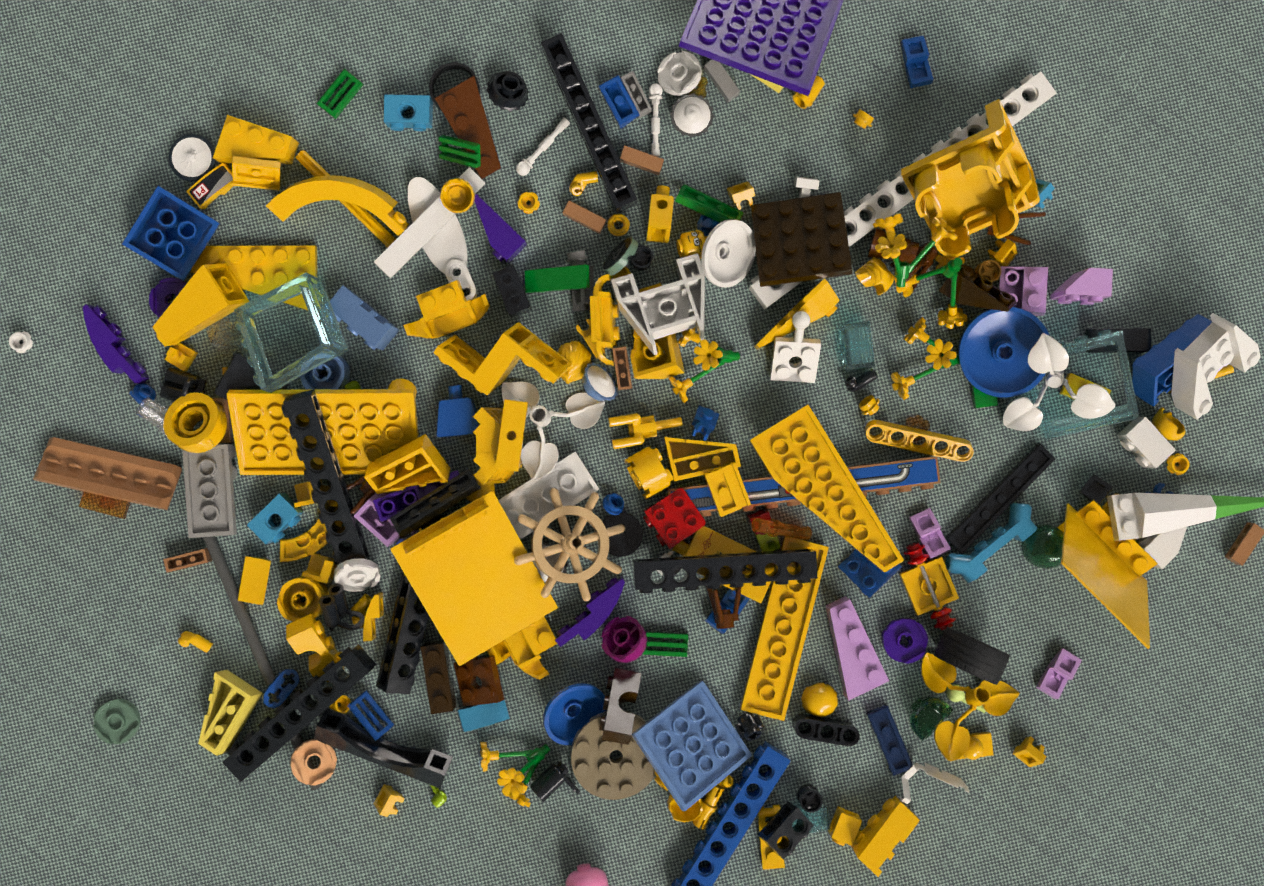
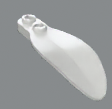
(448, 246)

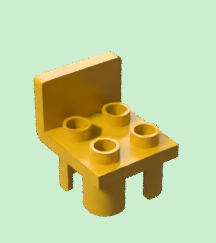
(975, 183)

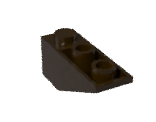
(977, 291)

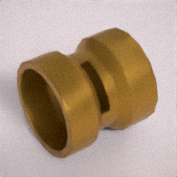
(991, 269)

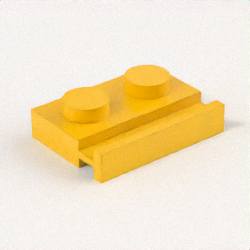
(256, 173)
(727, 489)

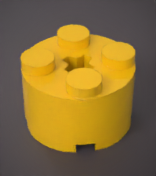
(648, 471)
(290, 594)

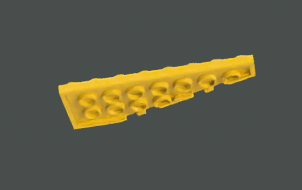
(813, 472)

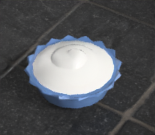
(599, 383)

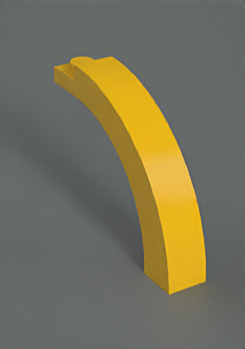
(341, 189)

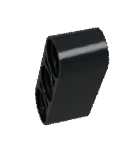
(1135, 340)
(835, 735)

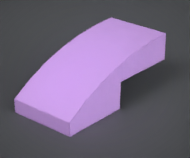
(929, 533)
(1058, 673)

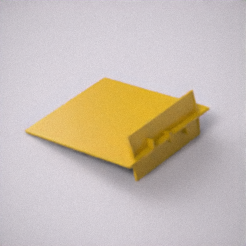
(1108, 567)
(470, 578)

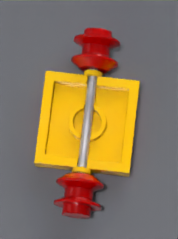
(929, 586)

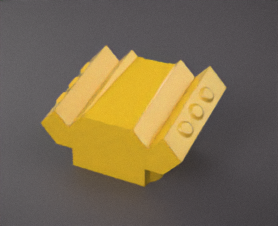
(487, 445)

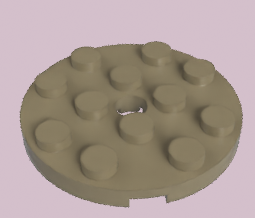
(602, 774)

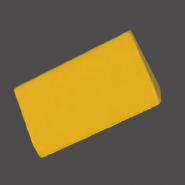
(254, 580)

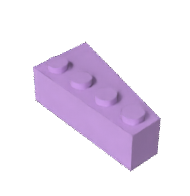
(855, 655)

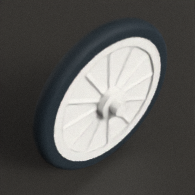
(191, 157)

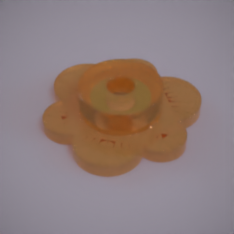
(917, 421)

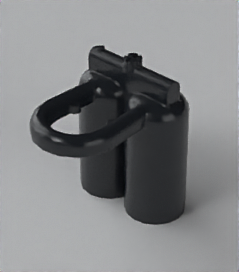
(181, 383)
(335, 607)
(551, 780)

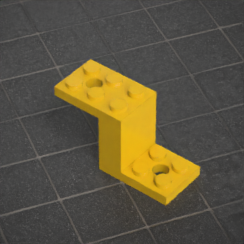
(492, 371)

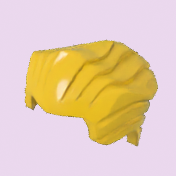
(875, 274)

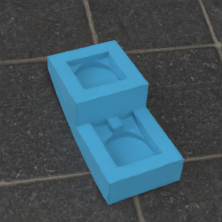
(482, 715)

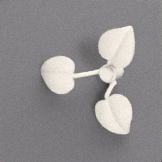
(1051, 358)
(542, 457)

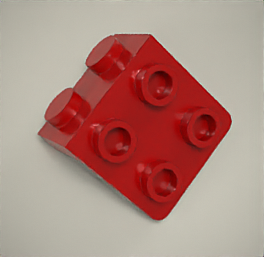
(674, 518)

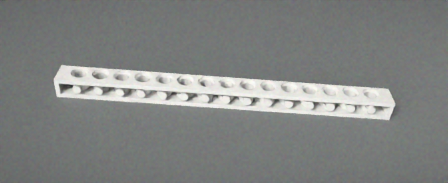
(1039, 92)

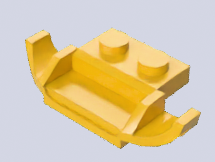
(446, 311)
(603, 320)
(528, 644)

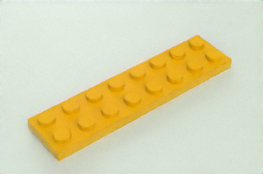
(782, 639)

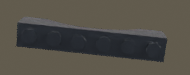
(344, 734)

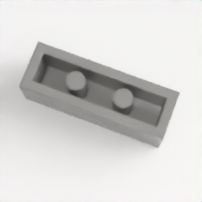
(721, 80)
(636, 94)

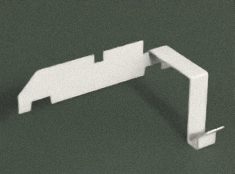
(931, 771)

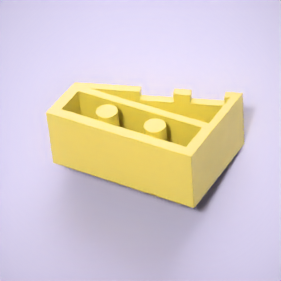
(228, 711)

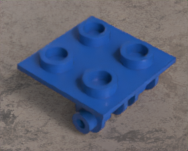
(865, 573)

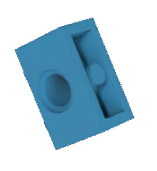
(396, 106)
(263, 522)

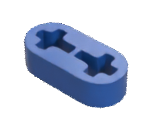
(276, 684)

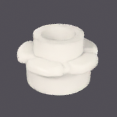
(14, 341)

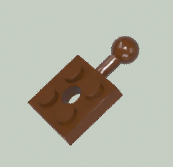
(487, 671)

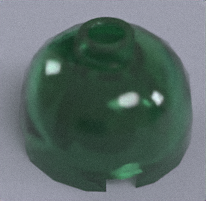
(1044, 547)
(928, 715)

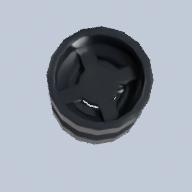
(642, 258)
(813, 802)

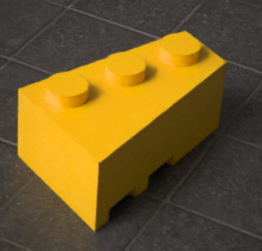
(253, 141)
(697, 457)
(408, 466)
(883, 833)

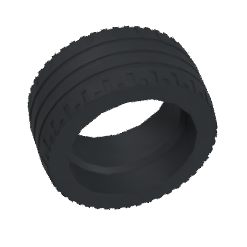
(971, 655)

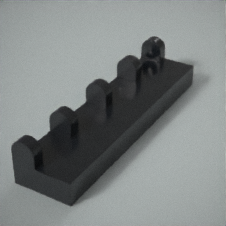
(434, 503)

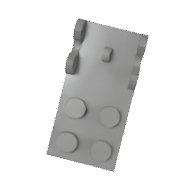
(210, 492)

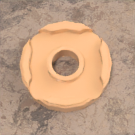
(316, 775)

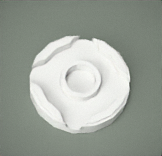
(679, 73)
(357, 574)

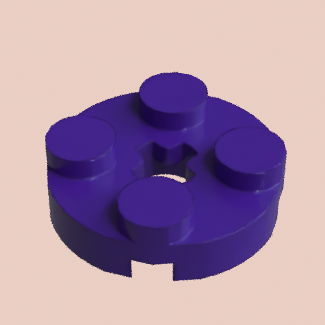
(162, 292)
(917, 643)

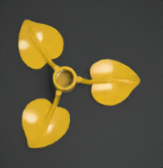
(996, 700)

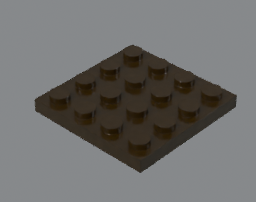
(801, 239)

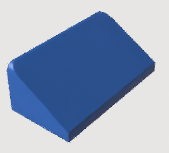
(619, 101)

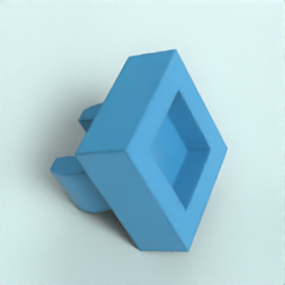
(1044, 189)

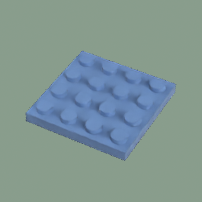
(691, 745)

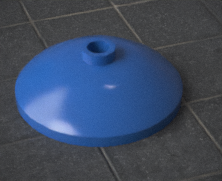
(564, 722)

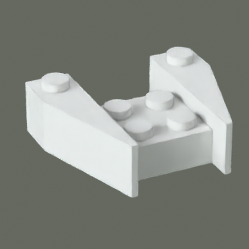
(667, 307)
(1200, 362)

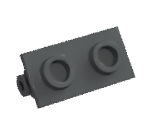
(581, 297)

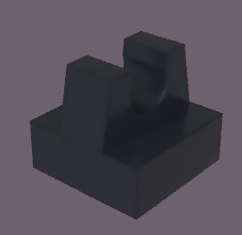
(1096, 489)

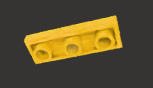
(510, 450)

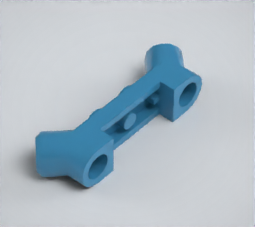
(972, 565)

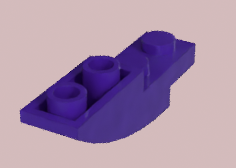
(107, 340)
(397, 501)
(600, 607)

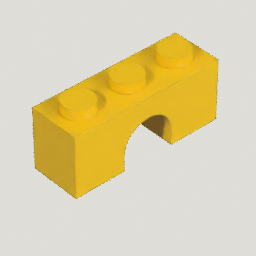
(309, 635)

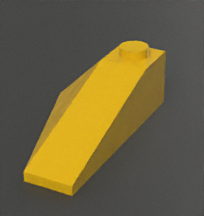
(816, 303)
(661, 366)

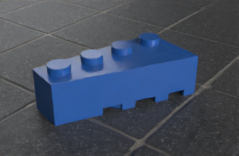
(1155, 369)

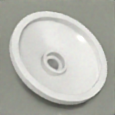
(728, 253)

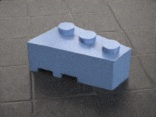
(362, 319)

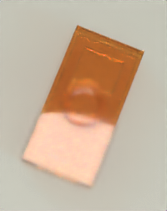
(104, 505)

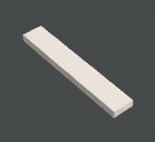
(421, 231)

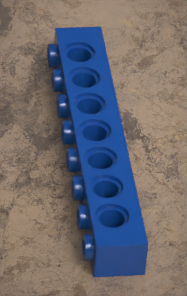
(742, 819)

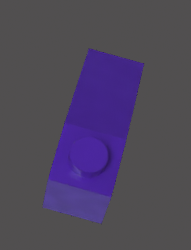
(501, 236)

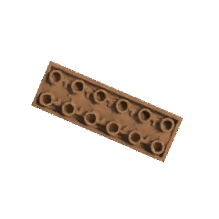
(108, 473)

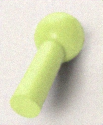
(956, 696)

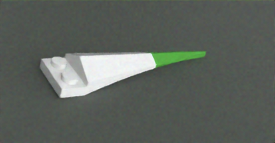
(1154, 513)

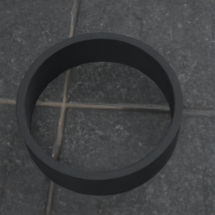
(442, 69)

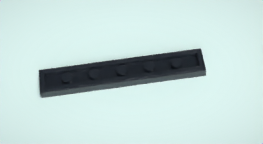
(1000, 498)

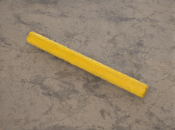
(359, 212)

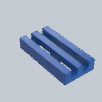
(352, 706)

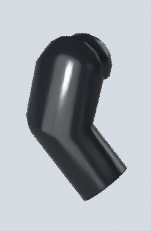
(854, 384)

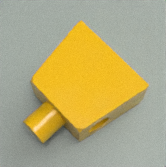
(660, 215)

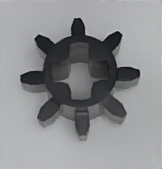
(749, 726)

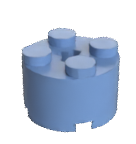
(337, 377)

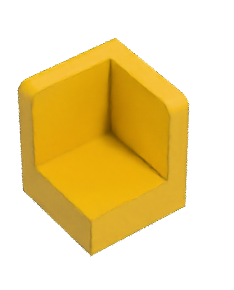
(303, 494)
(320, 568)

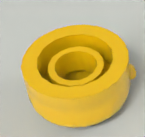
(184, 415)

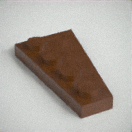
(468, 120)

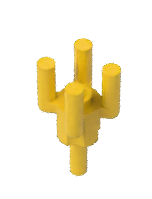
(640, 428)

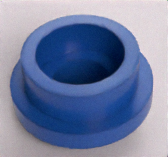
(613, 504)

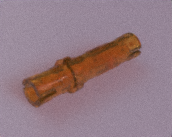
(797, 531)

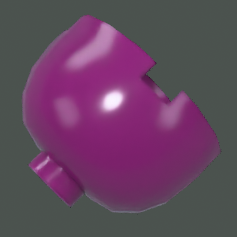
(624, 639)

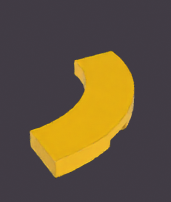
(306, 543)

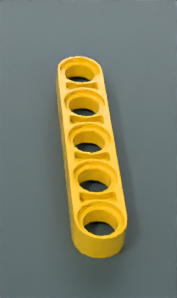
(927, 447)

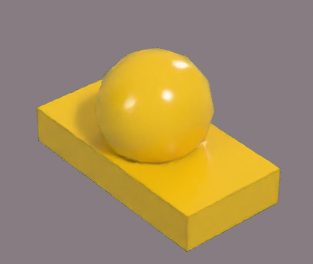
(979, 746)

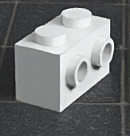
(1145, 443)

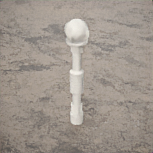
(655, 93)
(525, 165)

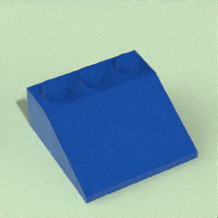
(171, 233)

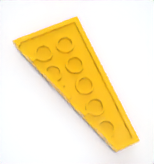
(264, 267)

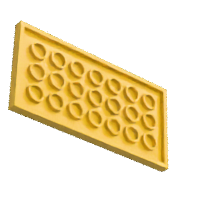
(359, 422)

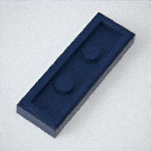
(889, 740)

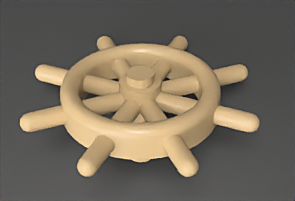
(570, 544)

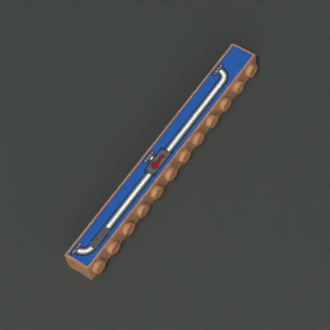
(869, 477)

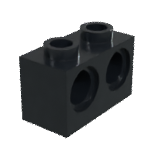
(512, 291)
(781, 825)

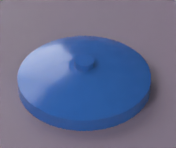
(997, 349)

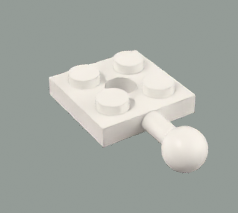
(786, 348)

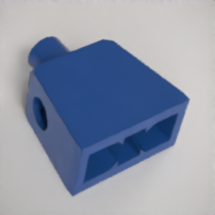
(456, 414)

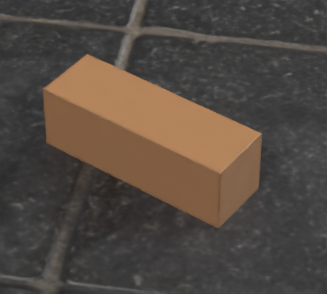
(641, 160)
(584, 217)
(622, 368)
(1245, 544)
(187, 560)

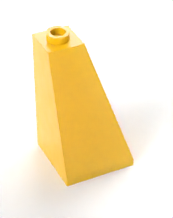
(203, 301)

